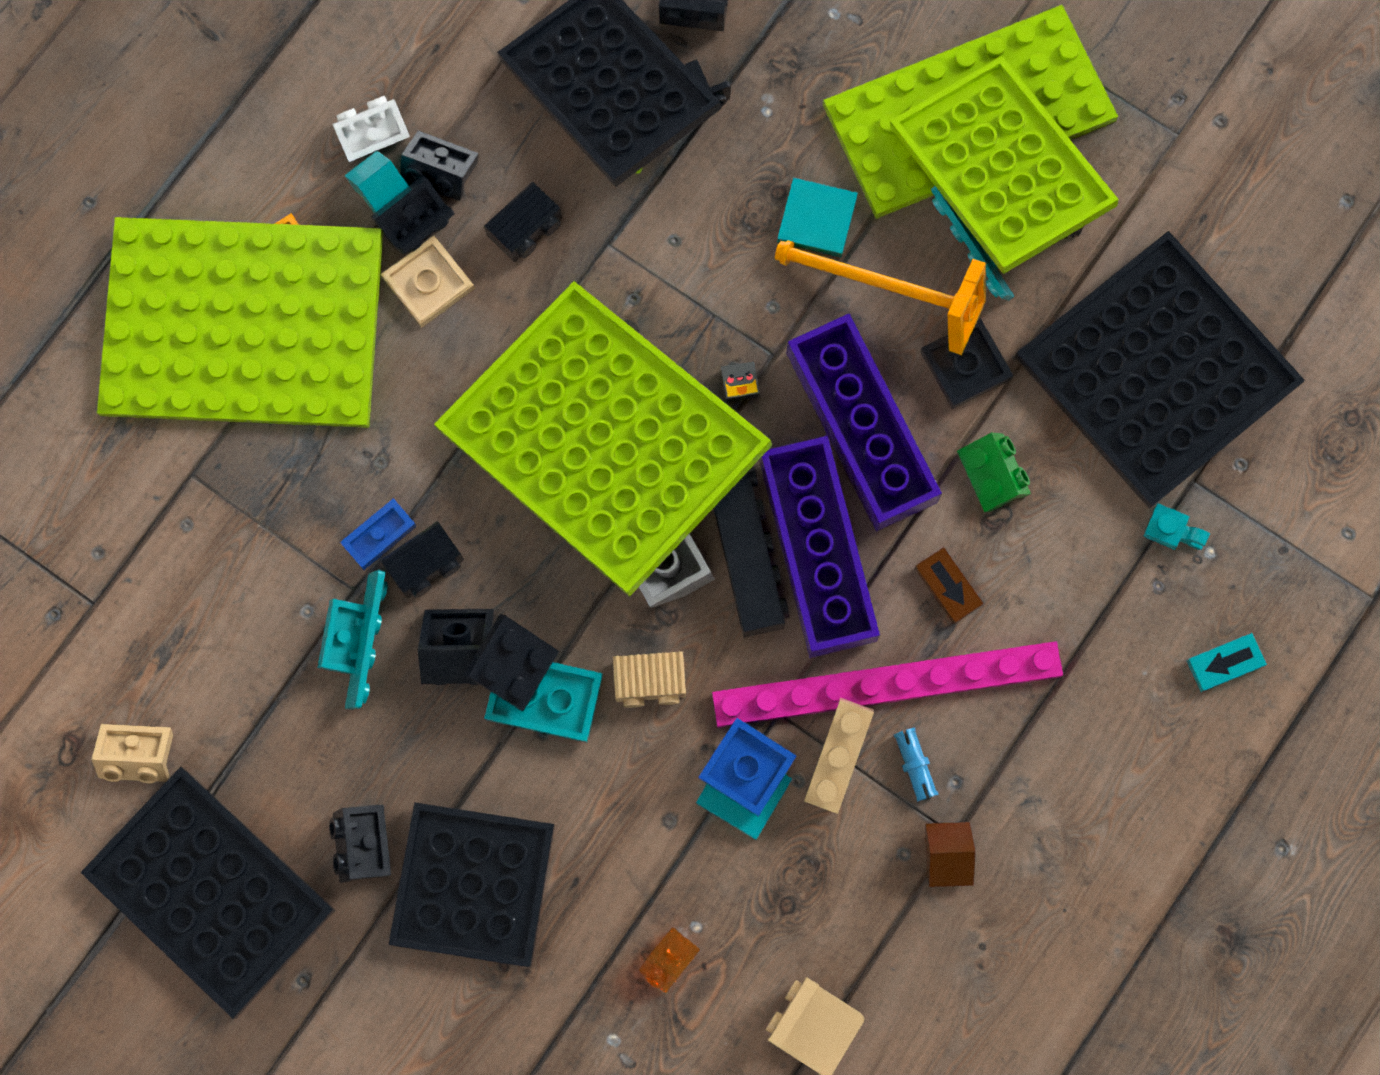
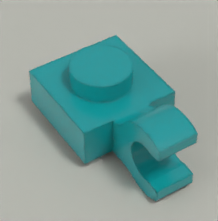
(1170, 528)

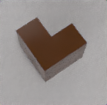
(950, 854)

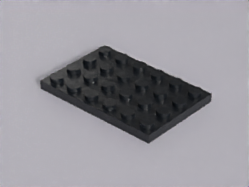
(609, 84)
(208, 892)

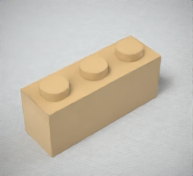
(839, 755)

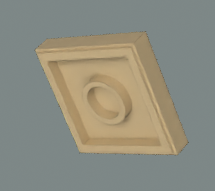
(427, 281)

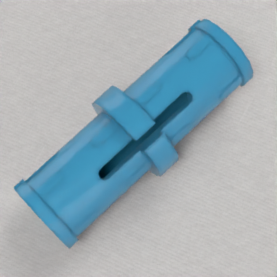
(916, 764)

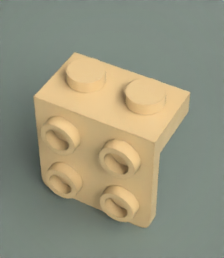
(814, 1026)

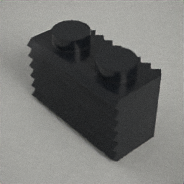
(524, 222)
(423, 561)

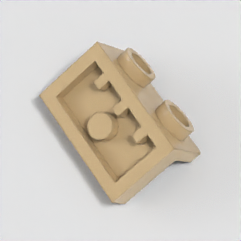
(132, 753)

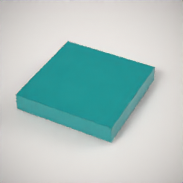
(817, 217)
(737, 815)

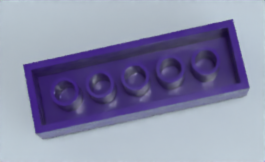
(863, 422)
(819, 547)

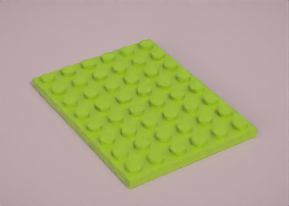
(241, 322)
(603, 437)

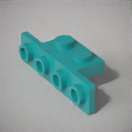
(995, 281)
(350, 638)

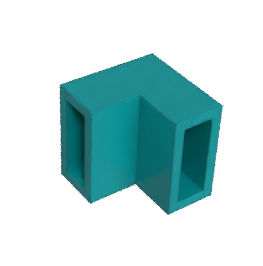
(376, 181)

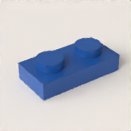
(378, 534)

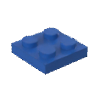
(747, 767)

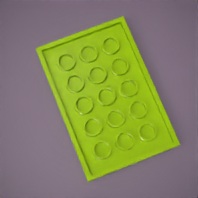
(1003, 164)

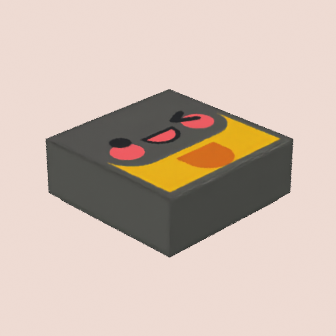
(740, 381)

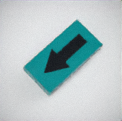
(1226, 662)

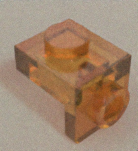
(668, 960)

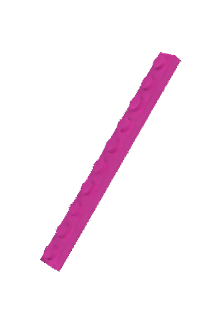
(888, 684)

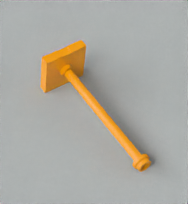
(963, 306)

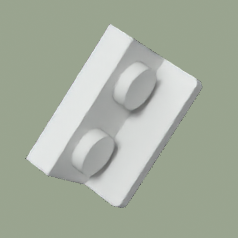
(370, 129)

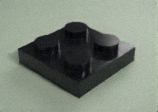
(969, 374)
(511, 662)

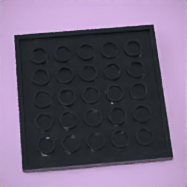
(1159, 369)

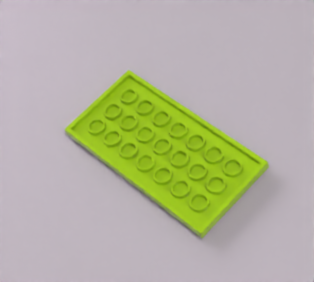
(1040, 51)

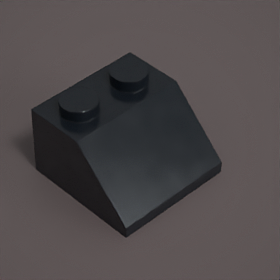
(450, 642)

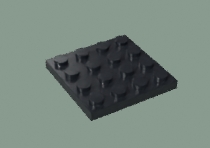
(472, 884)

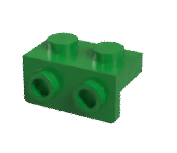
(994, 471)

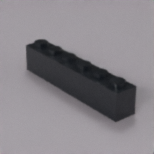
(748, 560)

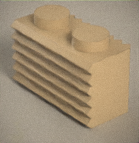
(649, 678)

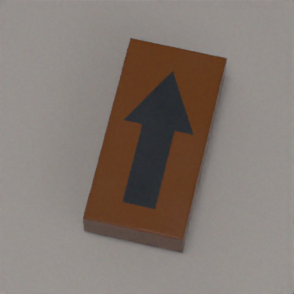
(948, 585)

